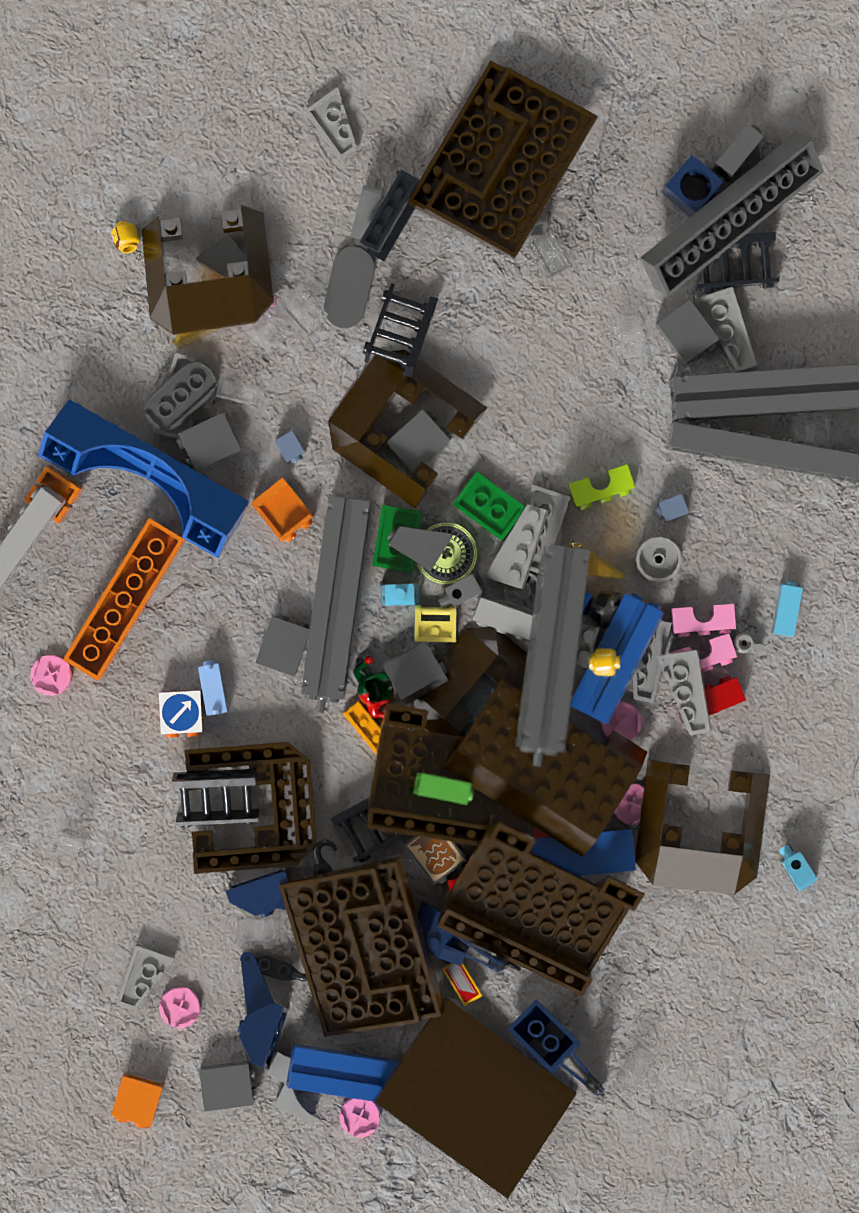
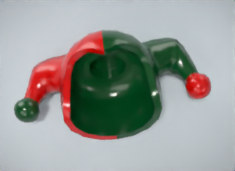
(373, 688)

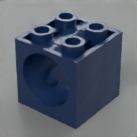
(692, 168)

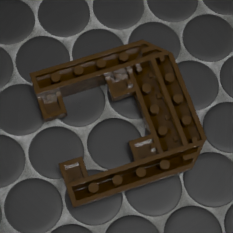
(210, 303)
(360, 442)
(466, 660)
(292, 802)
(695, 869)

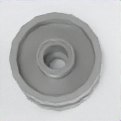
(646, 556)

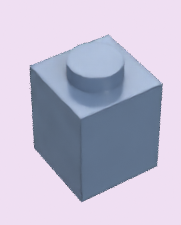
(290, 447)
(672, 508)

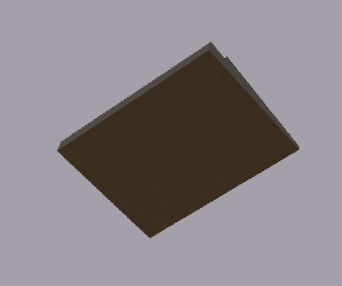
(502, 159)
(363, 948)
(475, 1098)

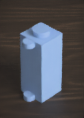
(213, 688)

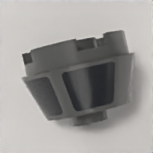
(604, 607)

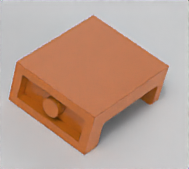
(283, 510)

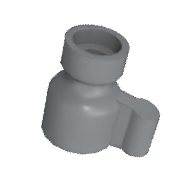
(744, 643)

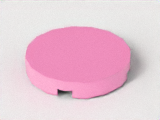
(51, 674)
(624, 721)
(630, 807)
(180, 1007)
(359, 1117)

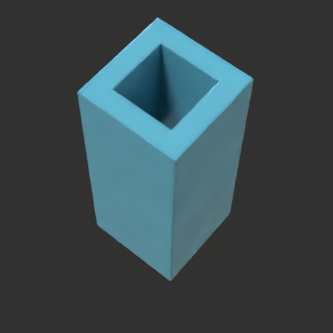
(787, 609)

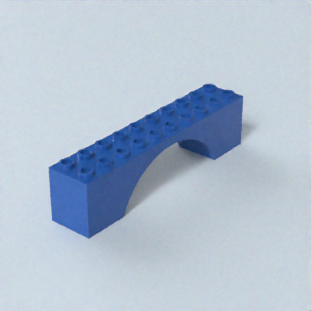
(85, 441)

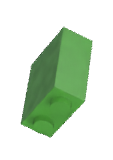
(443, 788)

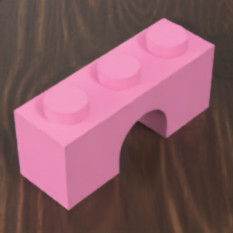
(721, 619)
(720, 652)

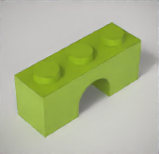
(619, 483)

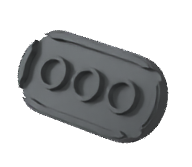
(349, 287)
(180, 396)

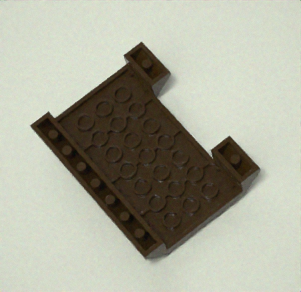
(408, 750)
(570, 791)
(535, 909)

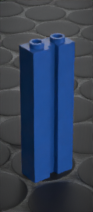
(630, 637)
(609, 854)
(337, 1072)

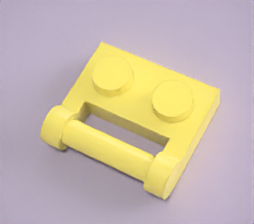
(435, 630)

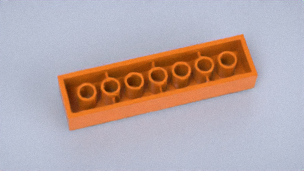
(124, 599)

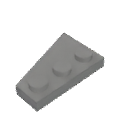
(332, 123)
(141, 976)

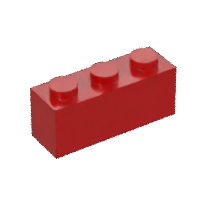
(723, 695)

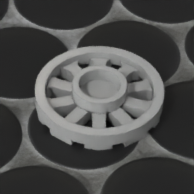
(522, 593)

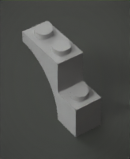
(288, 1099)

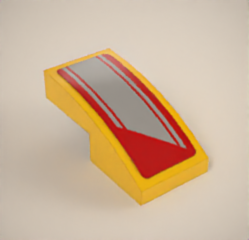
(462, 983)

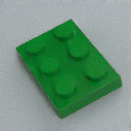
(489, 506)
(391, 518)

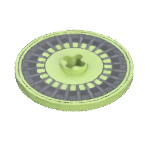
(463, 556)

